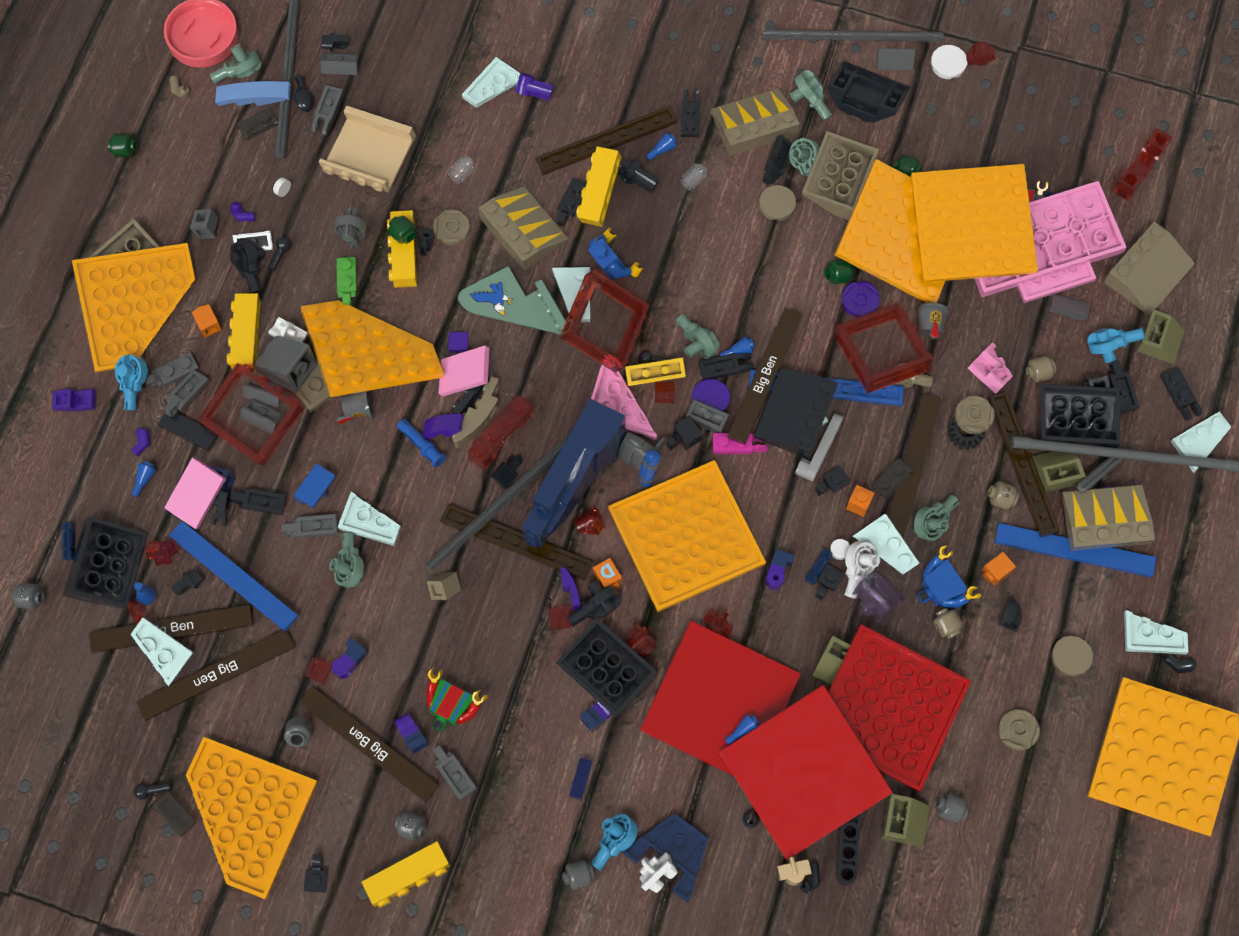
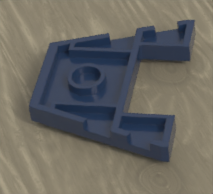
(683, 845)

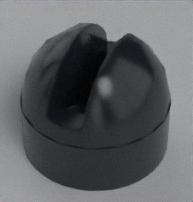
(746, 819)

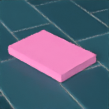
(464, 371)
(195, 493)

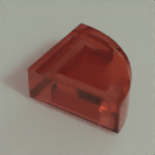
(135, 611)

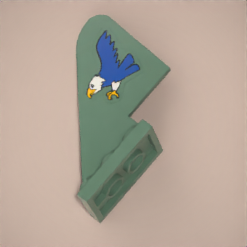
(503, 299)

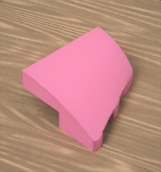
(991, 369)

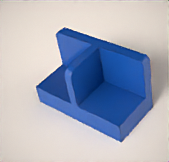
(314, 486)

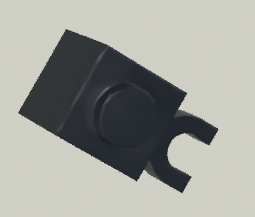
(685, 433)

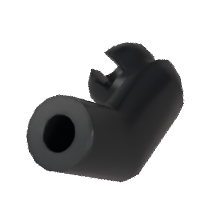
(1183, 666)
(812, 880)

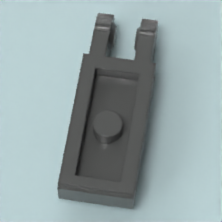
(327, 108)

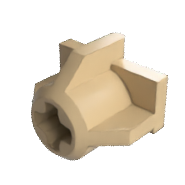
(794, 871)

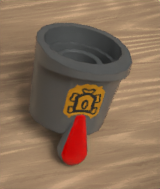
(932, 319)
(356, 406)

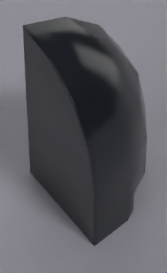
(1011, 615)

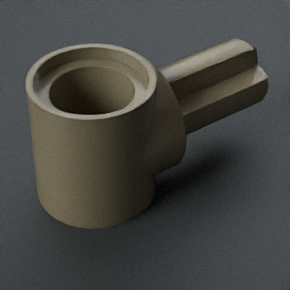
(922, 380)

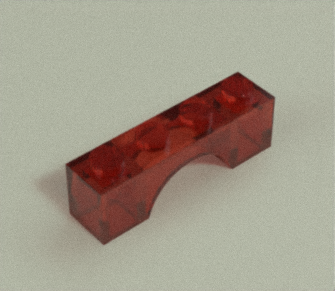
(1143, 164)
(489, 443)

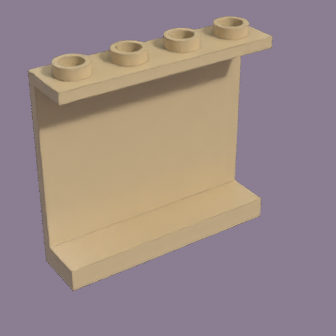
(369, 150)

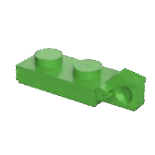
(346, 279)

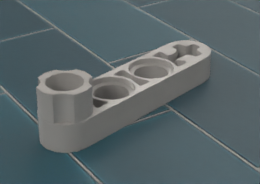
(810, 469)

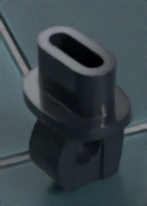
(334, 41)
(425, 240)
(189, 580)

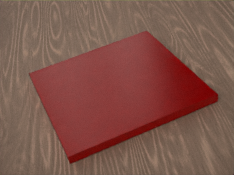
(711, 691)
(897, 704)
(805, 772)

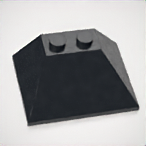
(866, 93)

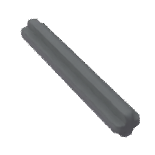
(1098, 473)

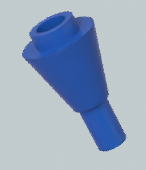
(665, 144)
(742, 346)
(144, 474)
(144, 594)
(744, 727)

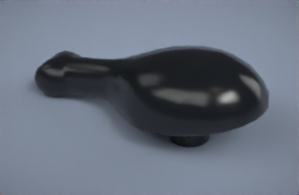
(302, 96)

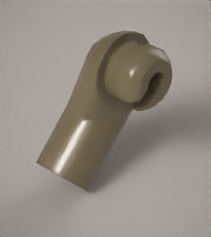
(176, 89)

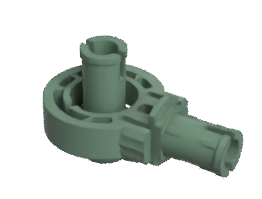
(242, 66)
(811, 88)
(802, 151)
(701, 338)
(934, 519)
(348, 563)

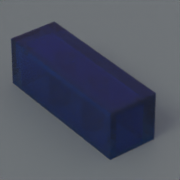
(581, 779)

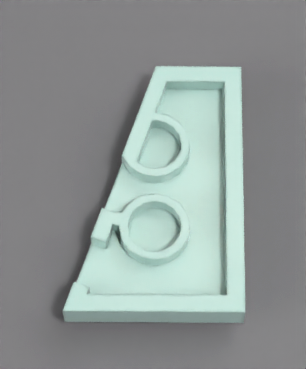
(490, 83)
(569, 282)
(1201, 438)
(368, 522)
(888, 544)
(1151, 637)
(162, 650)

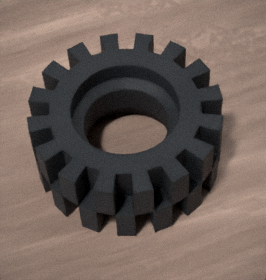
(959, 439)

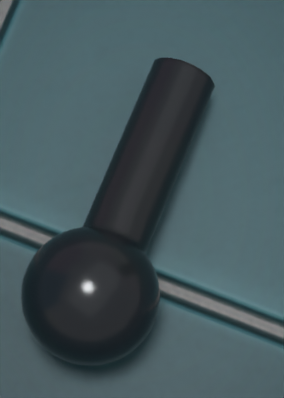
(283, 244)
(647, 357)
(143, 791)

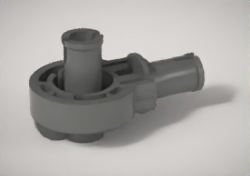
(350, 228)

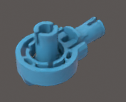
(1107, 340)
(131, 378)
(615, 838)

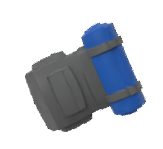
(642, 456)

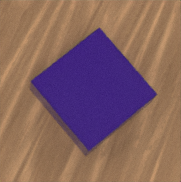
(458, 342)

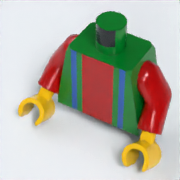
(450, 703)

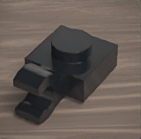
(505, 472)
(833, 481)
(222, 503)
(829, 580)
(316, 878)

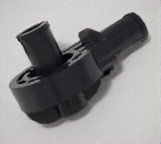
(246, 262)
(601, 604)

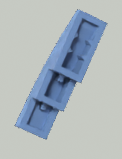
(253, 92)

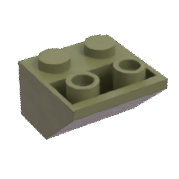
(1162, 337)
(1058, 470)
(831, 660)
(905, 820)

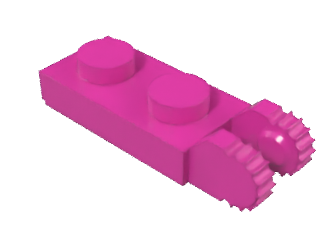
(723, 445)

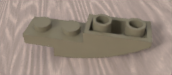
(477, 419)

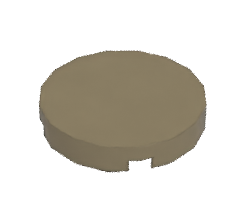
(777, 202)
(451, 227)
(974, 415)
(1072, 656)
(1018, 730)

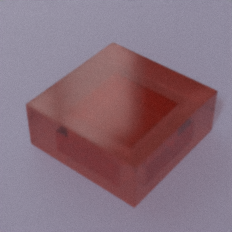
(664, 392)
(558, 618)
(318, 670)

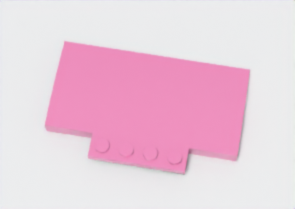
(1068, 236)

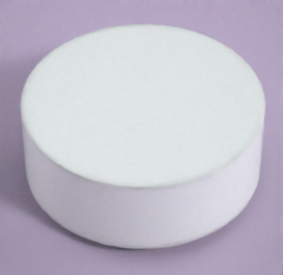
(282, 187)
(839, 549)

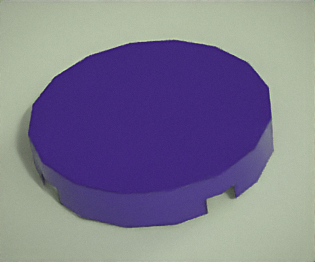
(860, 299)
(712, 394)

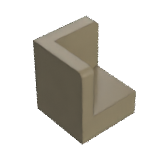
(443, 585)

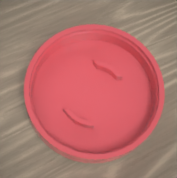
(201, 32)

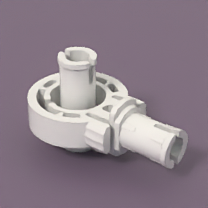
(859, 564)

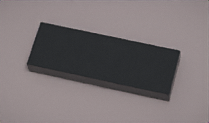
(189, 431)

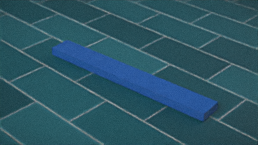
(854, 391)
(1059, 547)
(234, 576)

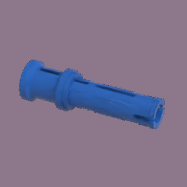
(426, 448)

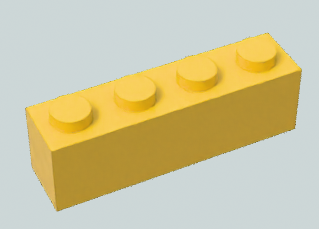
(599, 186)
(402, 257)
(245, 330)
(406, 874)

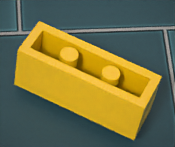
(655, 371)

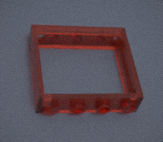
(621, 295)
(892, 376)
(278, 434)

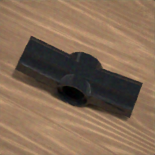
(633, 172)

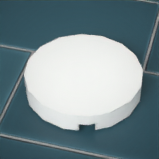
(948, 61)

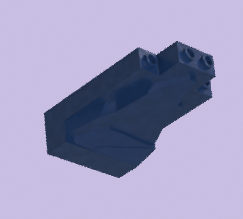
(587, 450)

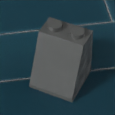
(286, 363)

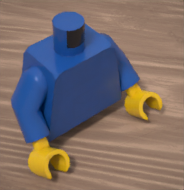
(607, 258)
(943, 584)

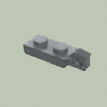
(172, 371)
(185, 392)
(312, 526)
(454, 774)

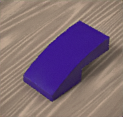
(74, 400)
(443, 424)
(569, 586)

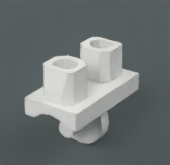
(287, 330)
(654, 869)

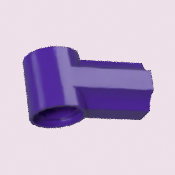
(528, 85)

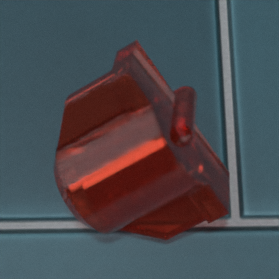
(981, 54)
(590, 523)
(161, 551)
(718, 623)
(640, 640)

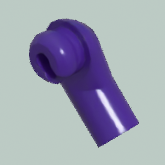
(240, 214)
(143, 438)

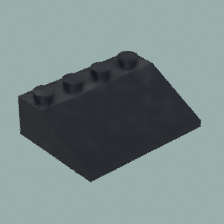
(796, 411)
(1079, 415)
(105, 563)
(607, 668)

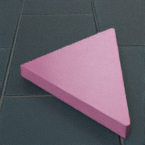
(615, 394)

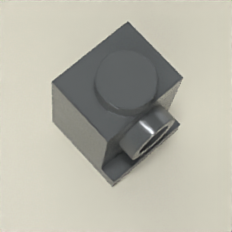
(204, 224)

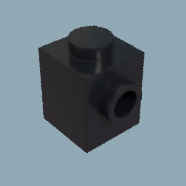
(1096, 380)

